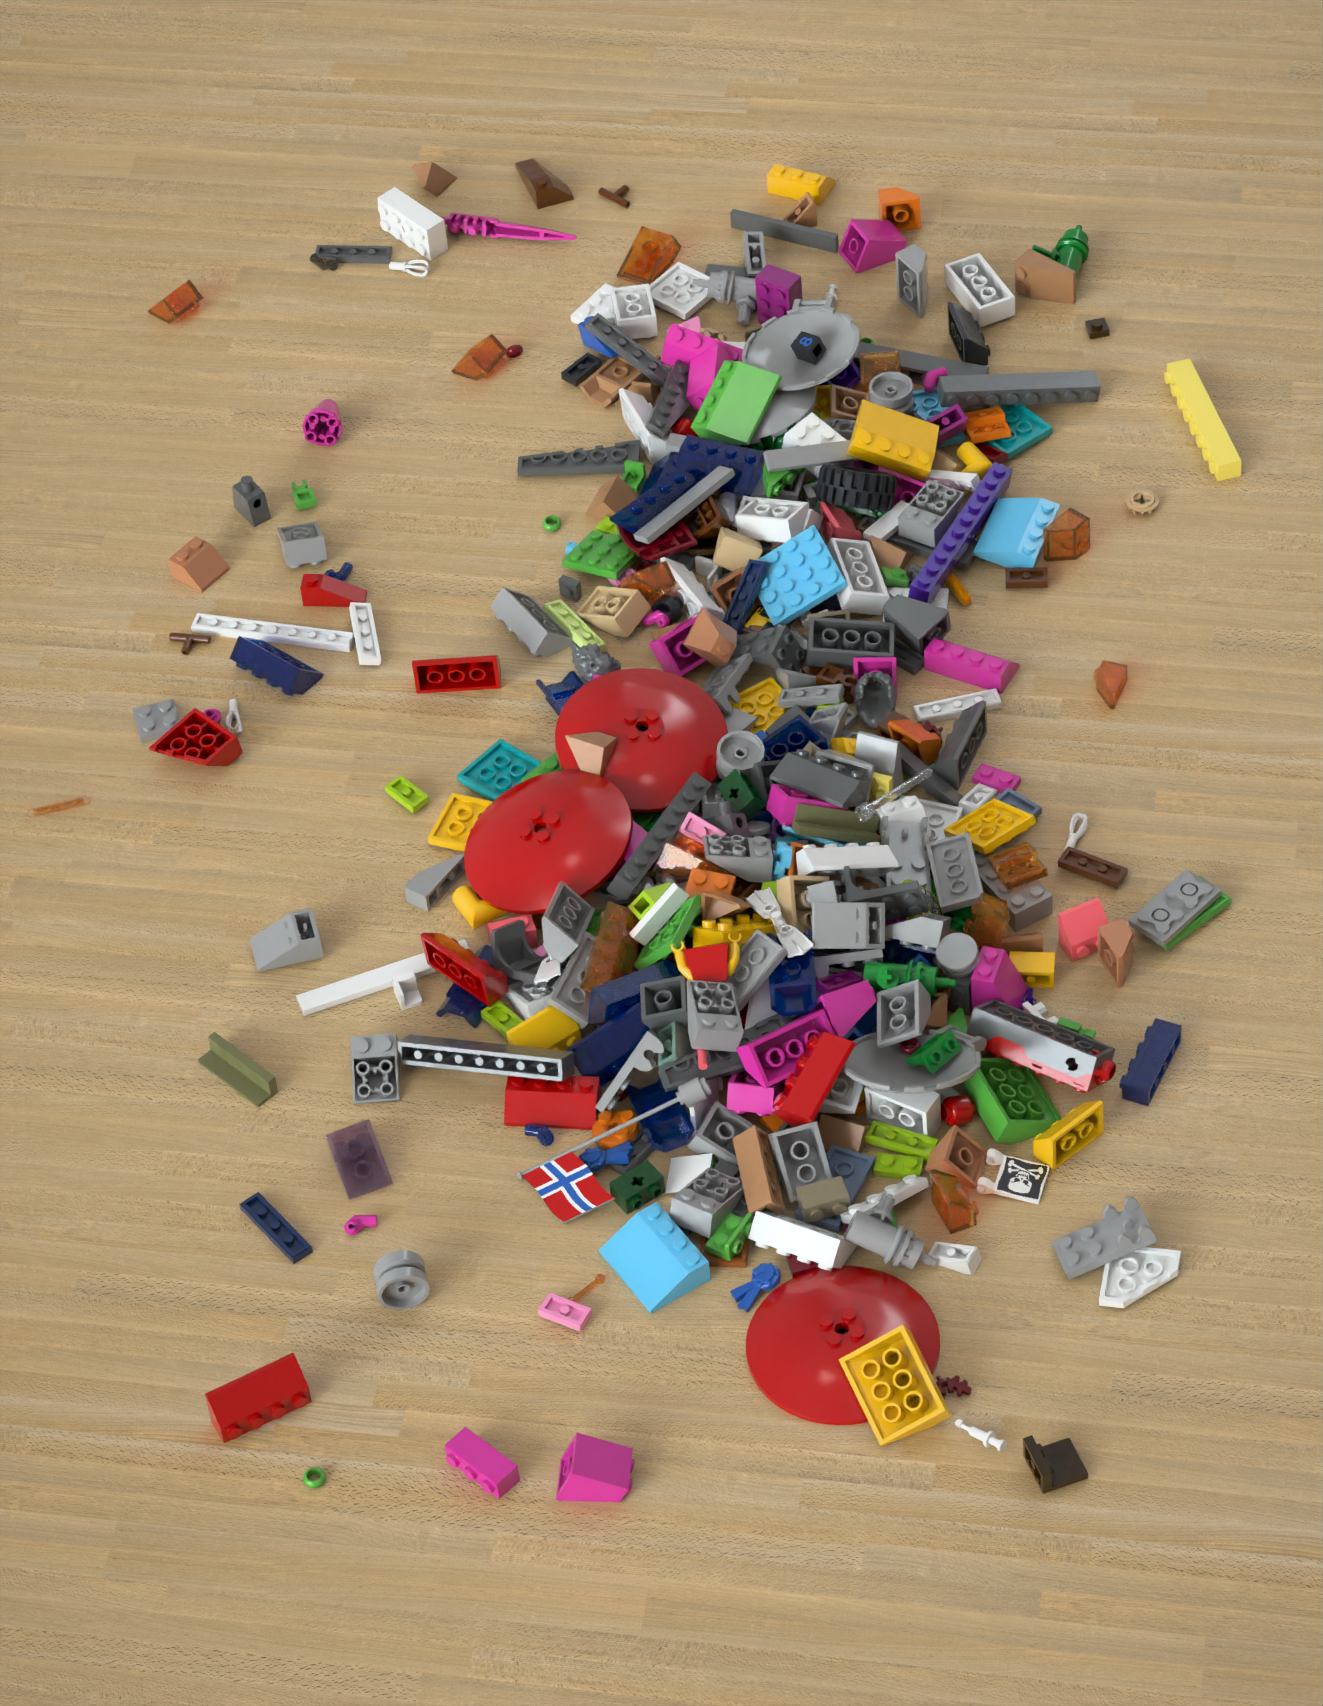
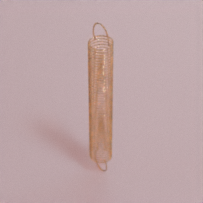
(61, 804)

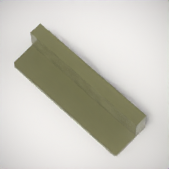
(834, 824)
(238, 1071)

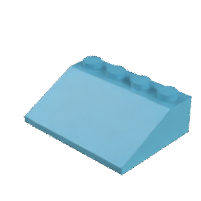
(1016, 531)
(655, 1258)

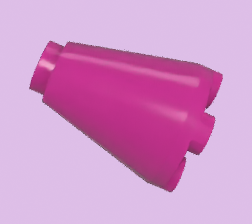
(323, 423)

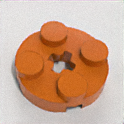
(609, 1120)

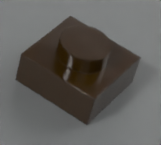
(1097, 328)

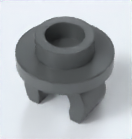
(912, 572)

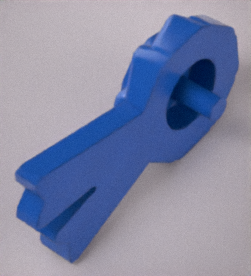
(597, 1158)
(764, 1277)

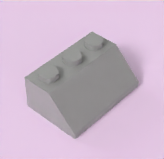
(912, 279)

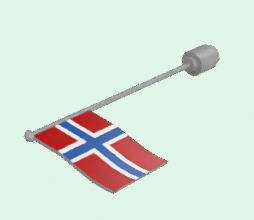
(570, 1185)

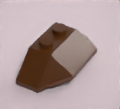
(707, 519)

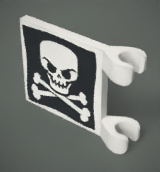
(1016, 1178)

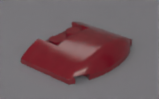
(670, 542)

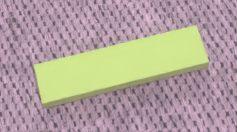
(572, 624)

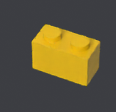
(1035, 967)

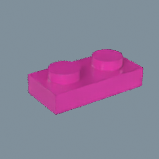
(995, 778)

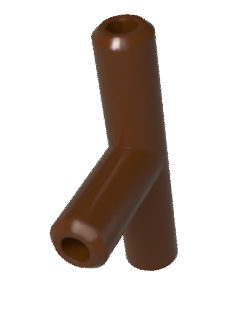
(616, 196)
(188, 640)

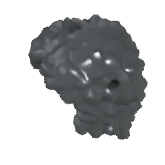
(591, 661)
(874, 697)

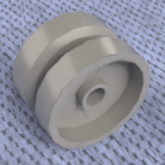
(892, 391)
(738, 751)
(401, 1280)

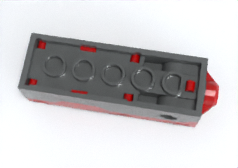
(1042, 1046)

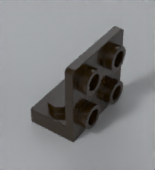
(1054, 1463)

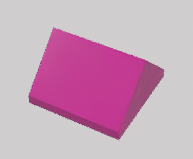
(875, 664)

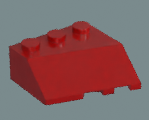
(199, 741)

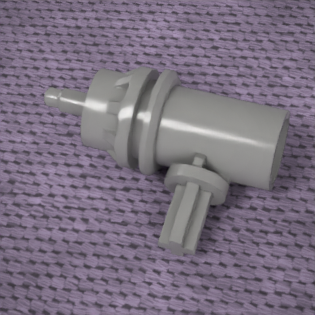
(731, 288)
(877, 1235)

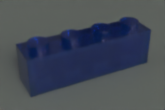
(1150, 1061)

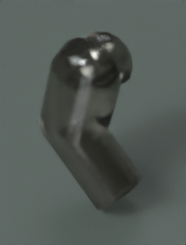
(324, 263)

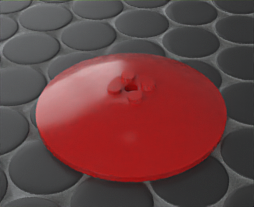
(650, 763)
(582, 841)
(796, 1344)

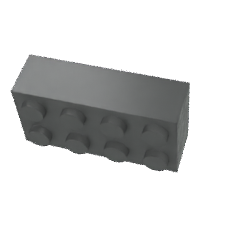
(841, 640)

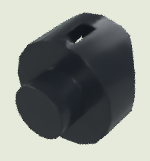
(670, 606)

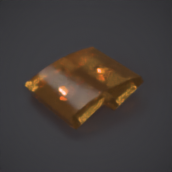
(1017, 865)

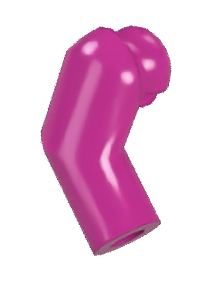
(358, 1222)

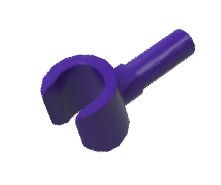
(1029, 998)

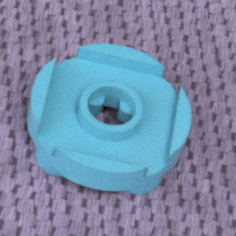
(781, 860)

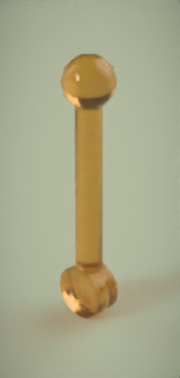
(599, 1279)

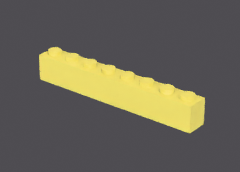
(1203, 420)

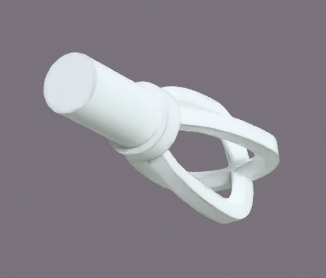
(405, 266)
(233, 713)
(1074, 837)

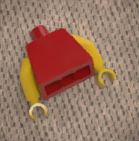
(709, 962)

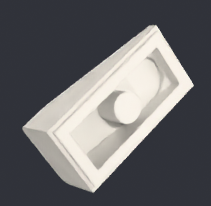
(976, 797)
(956, 1257)

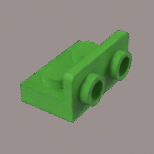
(730, 1236)

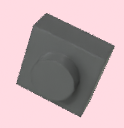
(570, 588)

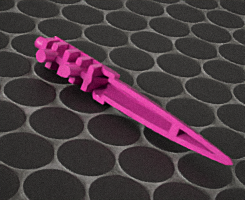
(494, 228)

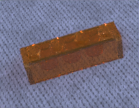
(612, 948)

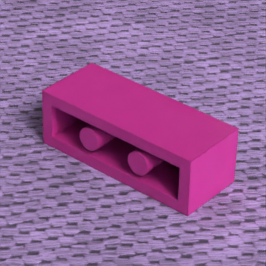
(481, 1463)

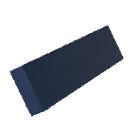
(746, 594)
(276, 1228)

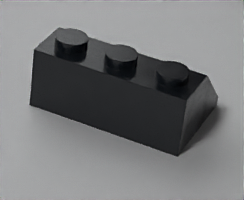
(966, 336)

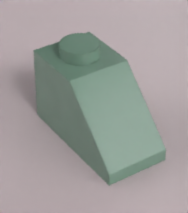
(675, 1042)

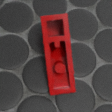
(329, 592)

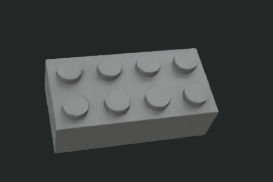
(1025, 903)

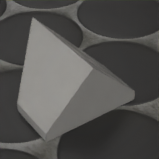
(791, 679)
(830, 721)

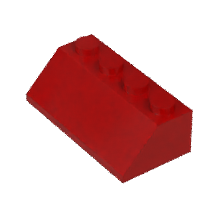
(457, 674)
(464, 968)
(812, 1078)
(552, 1102)
(258, 1398)

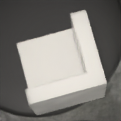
(406, 990)

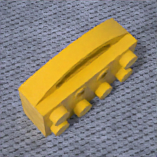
(713, 933)

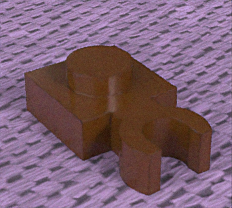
(835, 675)

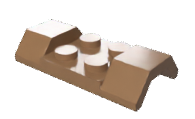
(613, 375)

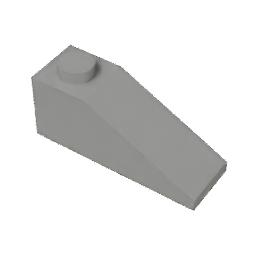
(753, 252)
(431, 884)

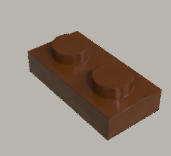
(1026, 577)

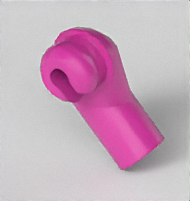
(931, 378)
(657, 617)

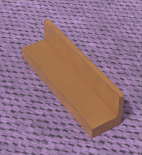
(758, 1171)

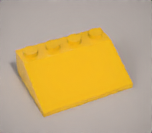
(893, 440)
(895, 1386)

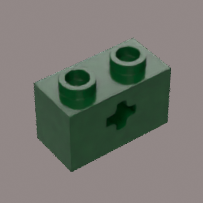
(742, 793)
(637, 1187)

